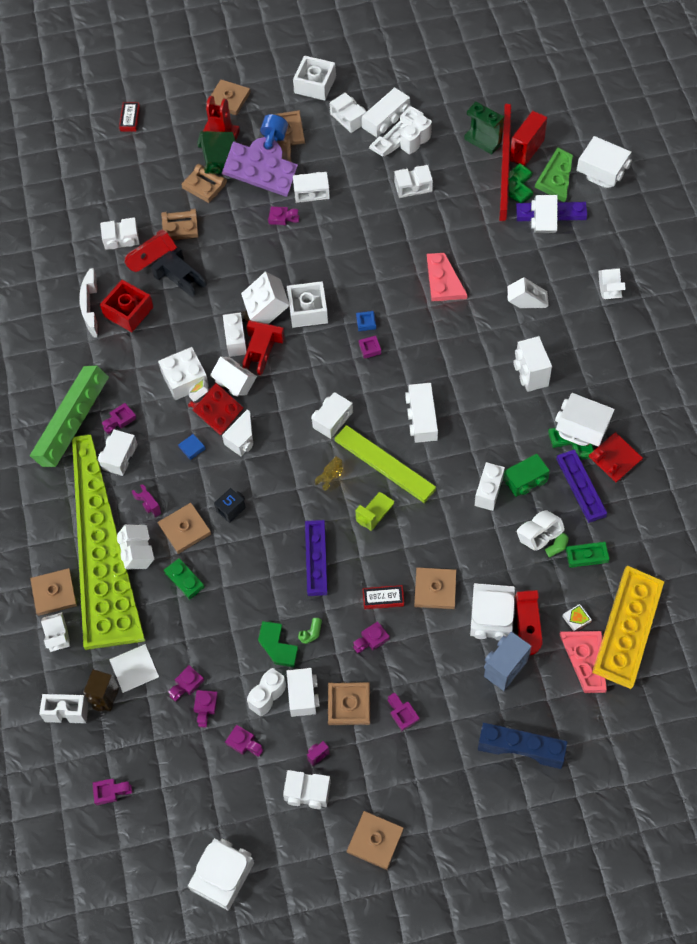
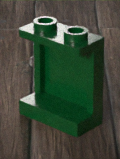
(485, 128)
(215, 149)

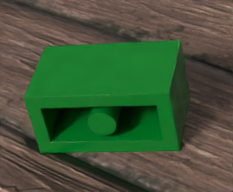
(526, 475)

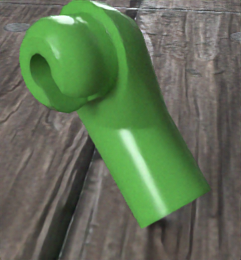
(559, 545)
(311, 634)

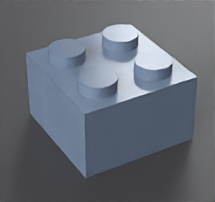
(507, 660)

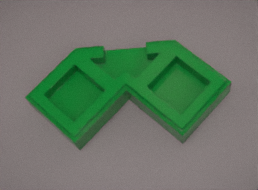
(516, 188)
(557, 441)
(279, 653)

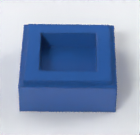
(366, 321)
(191, 446)

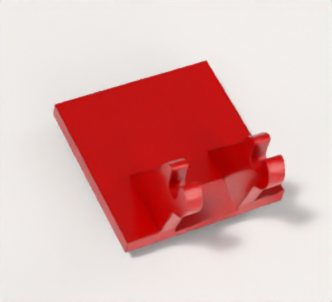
(217, 408)
(615, 457)

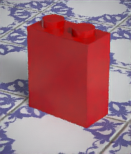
(528, 138)

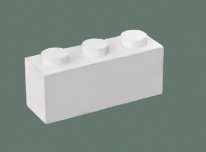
(385, 112)
(421, 412)

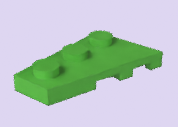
(555, 176)

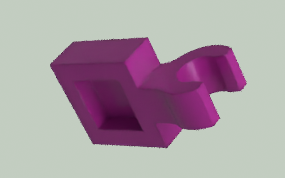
(281, 215)
(120, 416)
(149, 504)
(372, 636)
(187, 682)
(204, 705)
(403, 713)
(243, 740)
(107, 791)

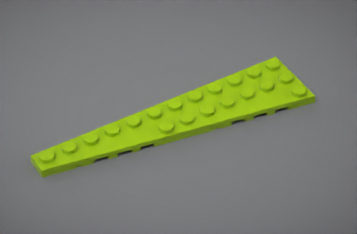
(105, 588)

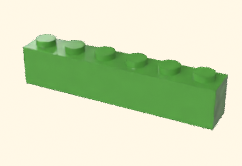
(69, 416)

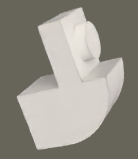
(611, 283)
(55, 632)

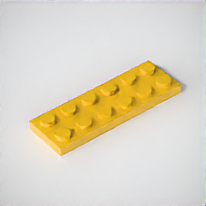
(628, 627)

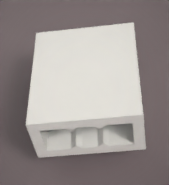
(604, 162)
(583, 420)
(492, 611)
(221, 873)

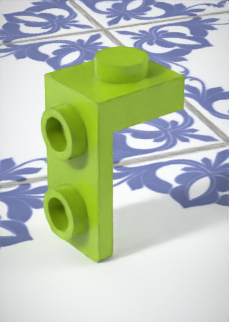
(374, 512)

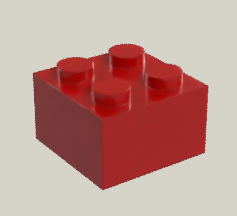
(126, 305)

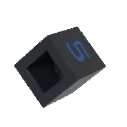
(230, 504)

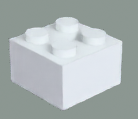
(314, 77)
(265, 298)
(307, 304)
(532, 364)
(182, 372)

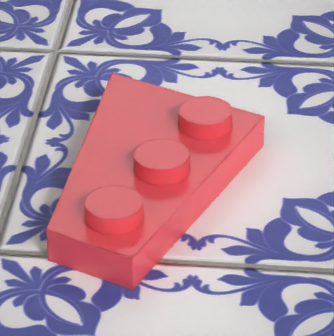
(443, 279)

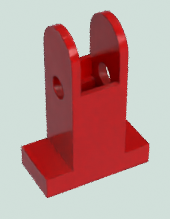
(219, 118)
(153, 248)
(261, 343)
(528, 618)

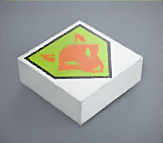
(198, 390)
(577, 618)

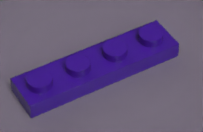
(565, 211)
(581, 486)
(316, 558)

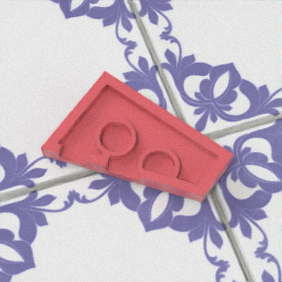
(583, 651)

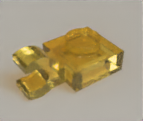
(330, 472)

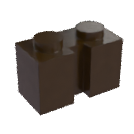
(101, 690)

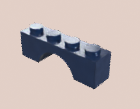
(543, 749)

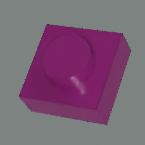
(369, 347)
(317, 753)

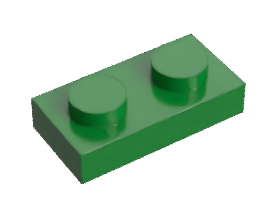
(587, 554)
(184, 578)

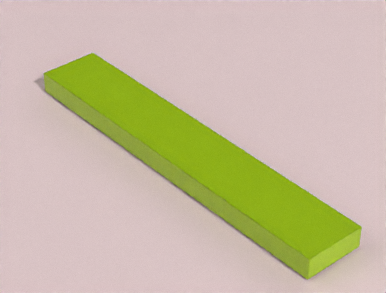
(385, 464)

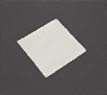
(134, 668)

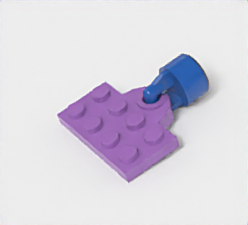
(263, 161)

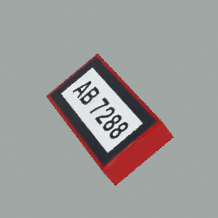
(129, 116)
(383, 597)

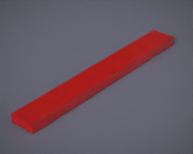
(505, 163)

